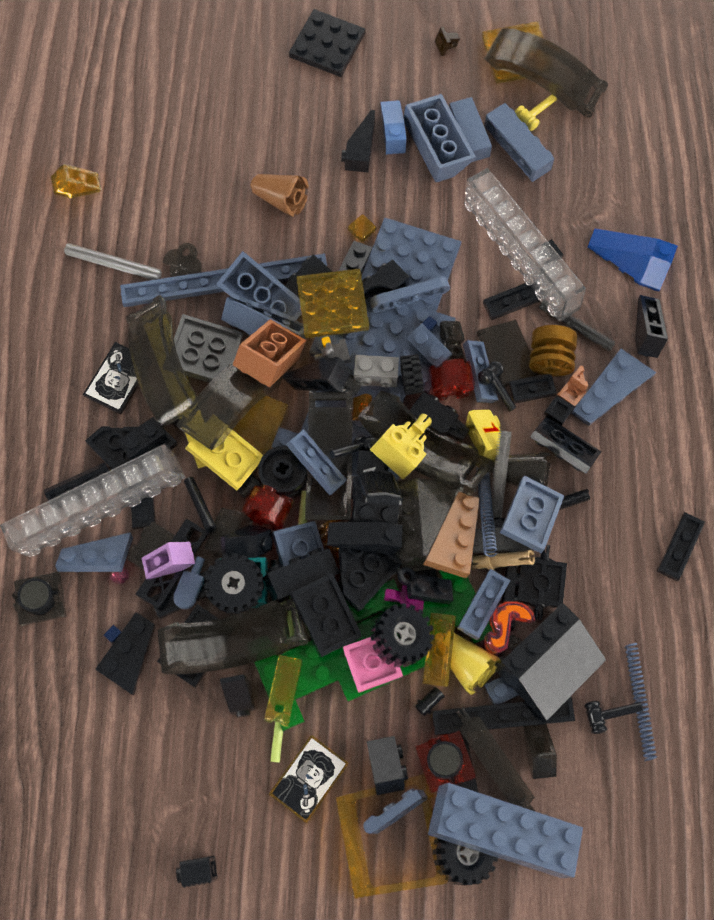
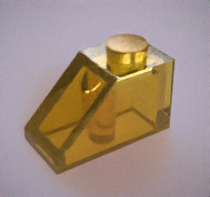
(75, 181)

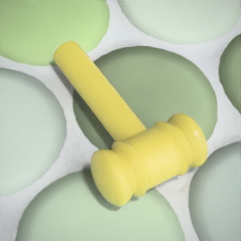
(529, 116)

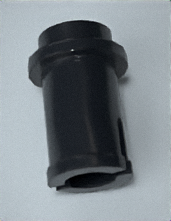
(429, 701)

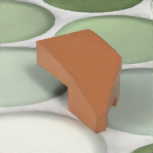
(575, 388)

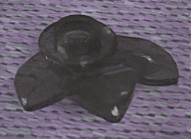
(182, 264)

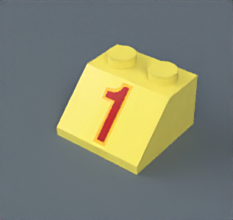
(484, 432)

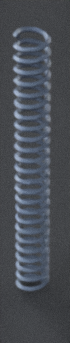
(486, 505)
(647, 750)

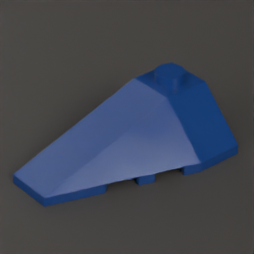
(639, 256)

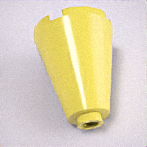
(471, 664)

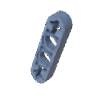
(409, 294)

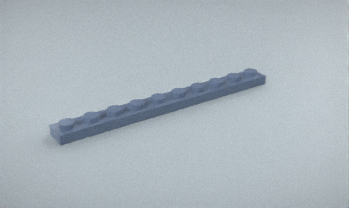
(200, 283)

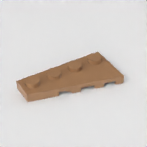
(455, 539)

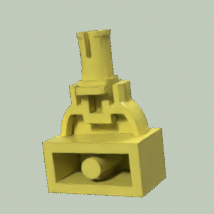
(401, 446)

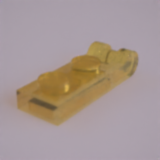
(283, 689)

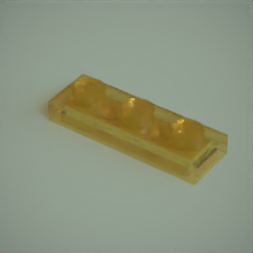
(439, 656)

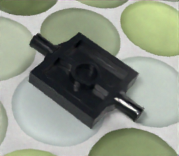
(542, 583)

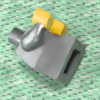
(330, 350)

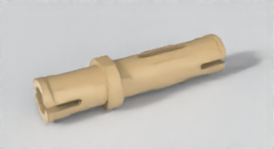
(503, 560)

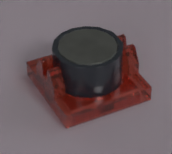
(445, 760)

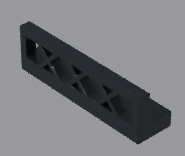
(150, 585)

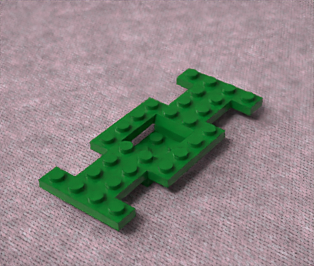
(322, 671)

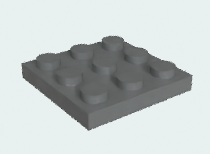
(205, 347)

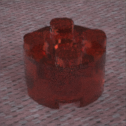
(452, 379)
(267, 507)

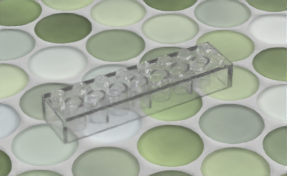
(524, 245)
(93, 501)

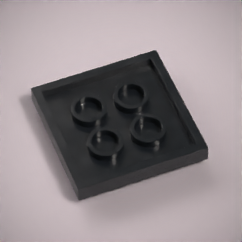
(327, 42)

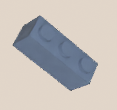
(472, 127)

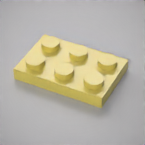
(230, 461)

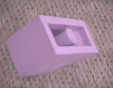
(168, 559)

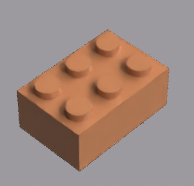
(269, 352)

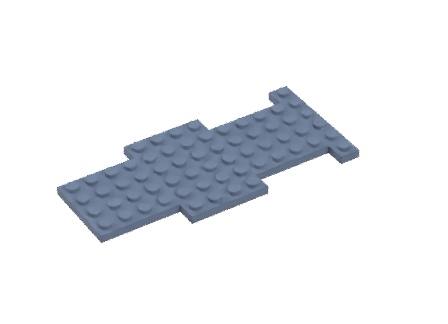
(423, 258)

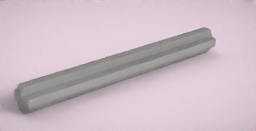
(112, 261)

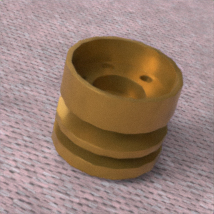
(553, 350)

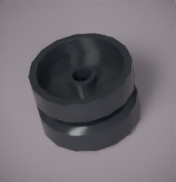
(280, 461)

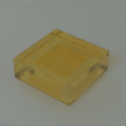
(362, 228)

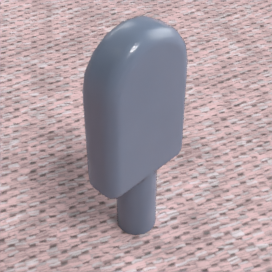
(189, 586)

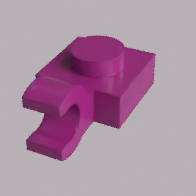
(401, 597)

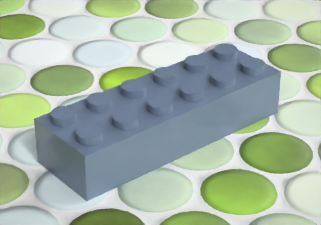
(505, 831)

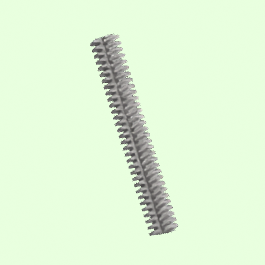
(500, 473)

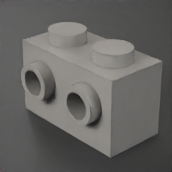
(376, 370)

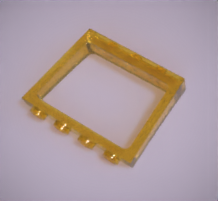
(355, 850)

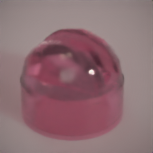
(120, 577)

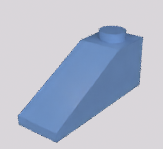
(393, 127)

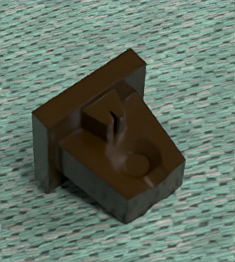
(446, 40)

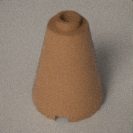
(282, 191)

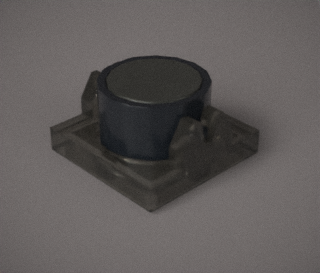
(38, 597)

